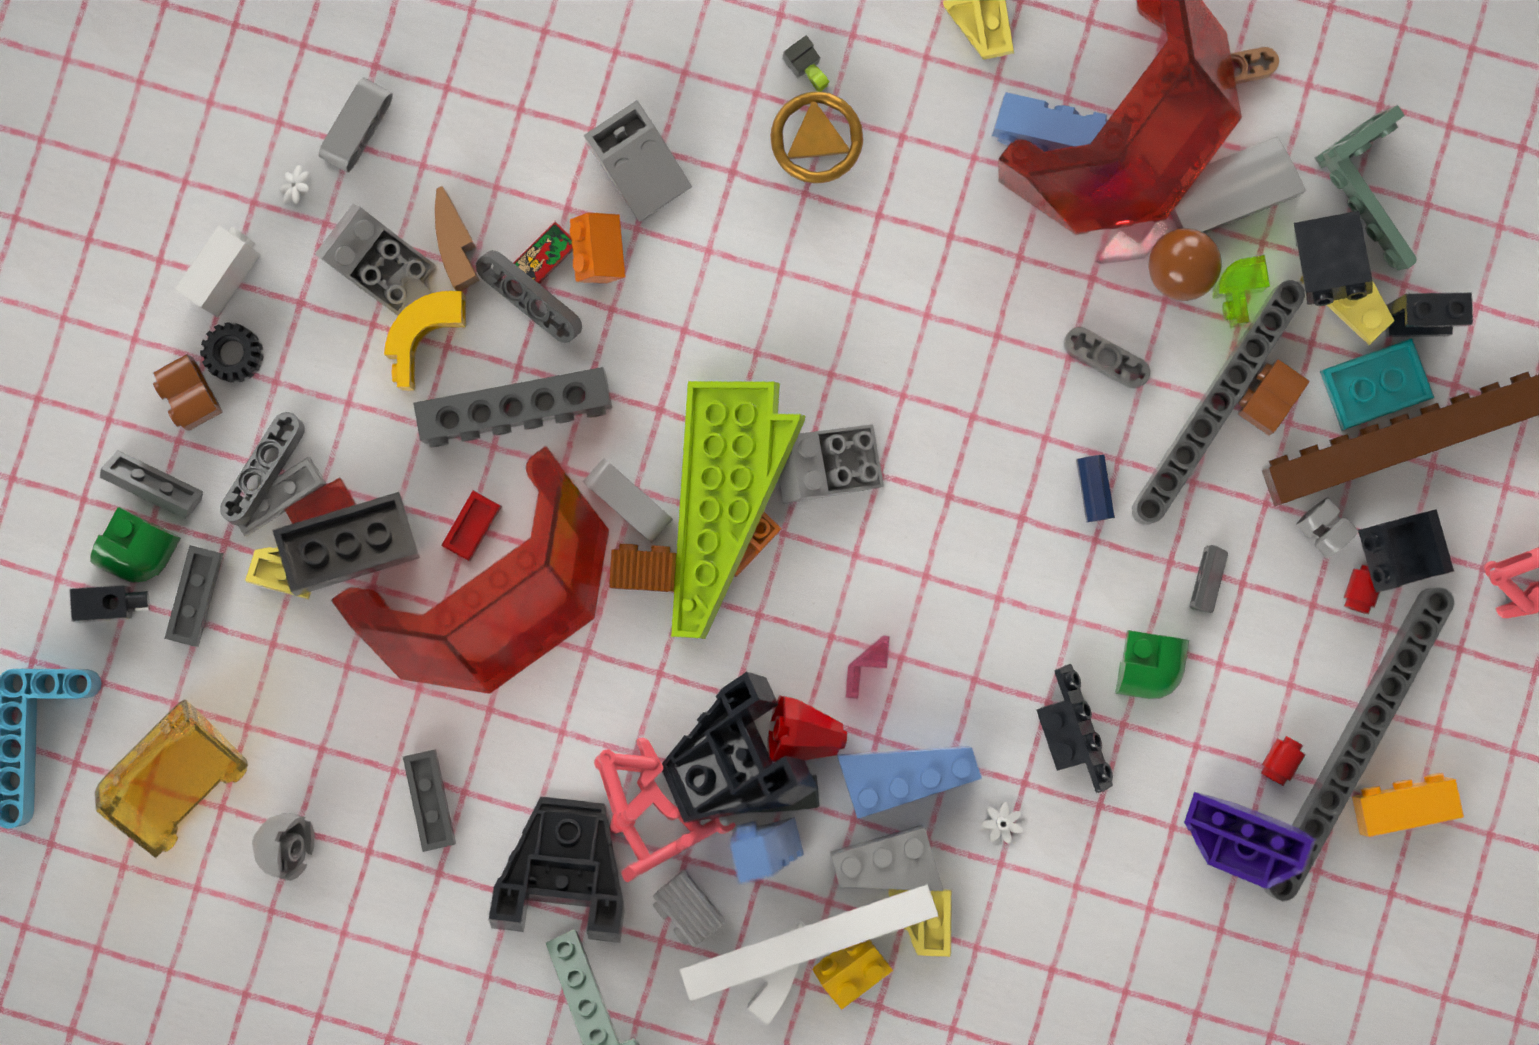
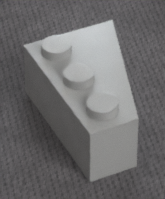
(889, 862)

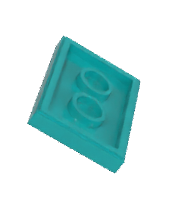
(1377, 384)

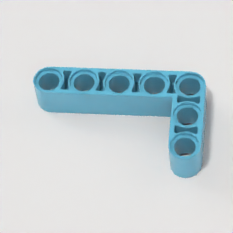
(25, 731)

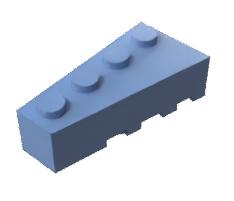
(902, 776)
(764, 848)

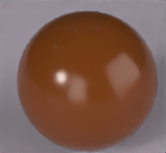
(1185, 264)

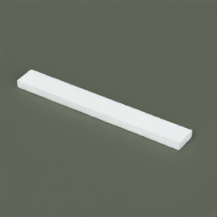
(808, 942)

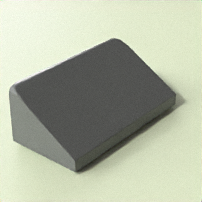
(1209, 579)

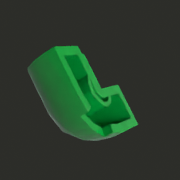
(133, 547)
(1151, 665)

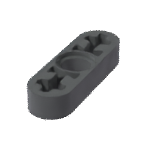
(1123, 376)

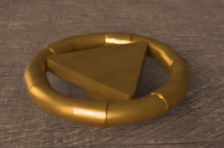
(816, 137)

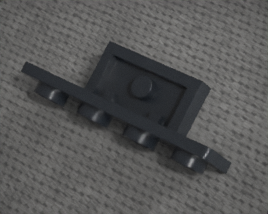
(1071, 731)

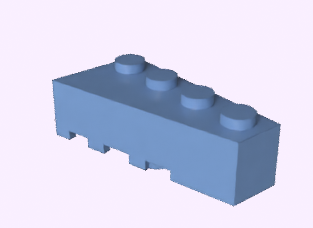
(1044, 127)

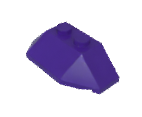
(1247, 841)

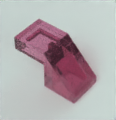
(1123, 248)
(874, 656)

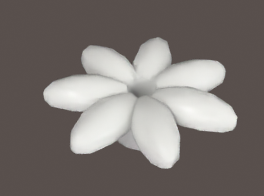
(295, 185)
(998, 817)

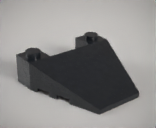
(724, 761)
(562, 860)

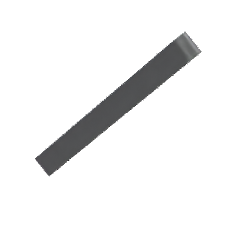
(1360, 724)

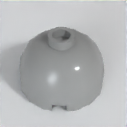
(282, 845)

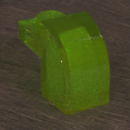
(1240, 278)

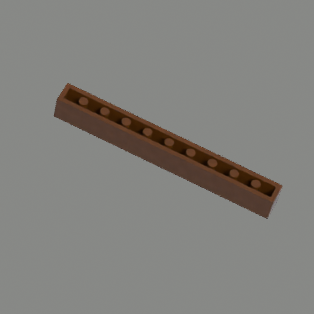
(1403, 440)

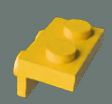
(851, 972)

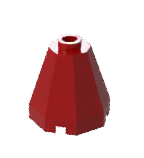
(803, 732)

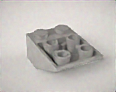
(637, 160)
(370, 255)
(831, 464)

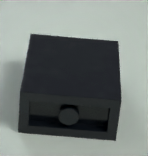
(1333, 258)
(1429, 314)
(1405, 550)

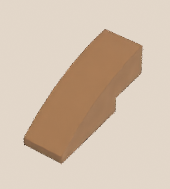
(453, 242)

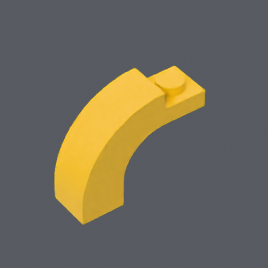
(417, 320)

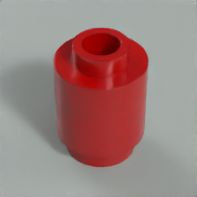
(1360, 591)
(1283, 760)

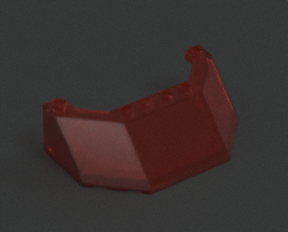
(1151, 142)
(507, 611)

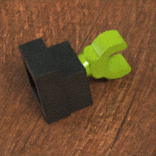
(803, 59)

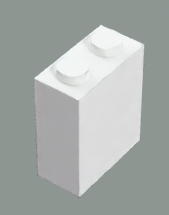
(218, 270)

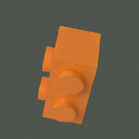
(597, 248)

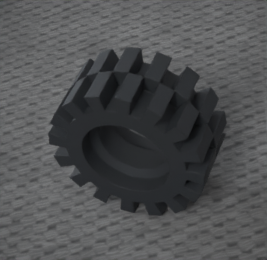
(213, 347)

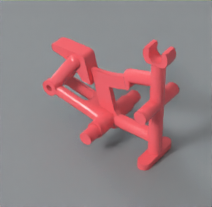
(1522, 602)
(626, 814)

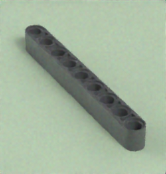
(1231, 394)

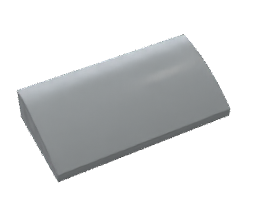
(1239, 187)

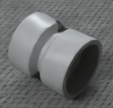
(1338, 531)

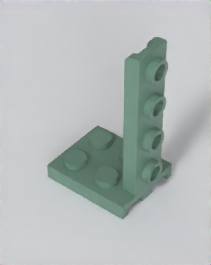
(1360, 197)
(582, 991)

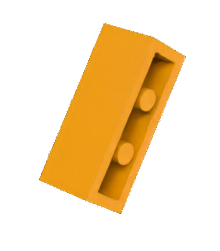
(1407, 805)

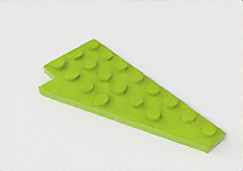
(728, 474)

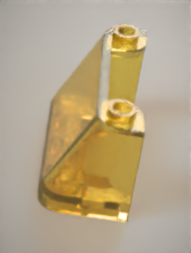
(167, 777)

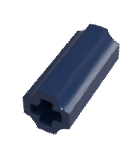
(1095, 488)

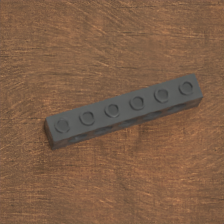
(431, 412)

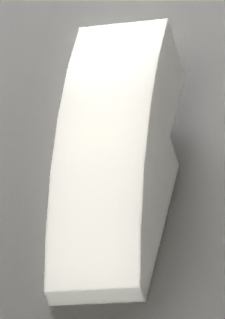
(774, 991)

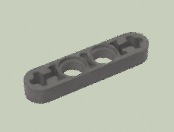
(527, 299)
(257, 466)

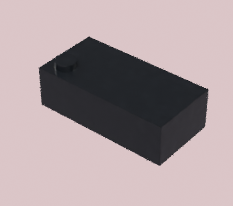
(346, 544)

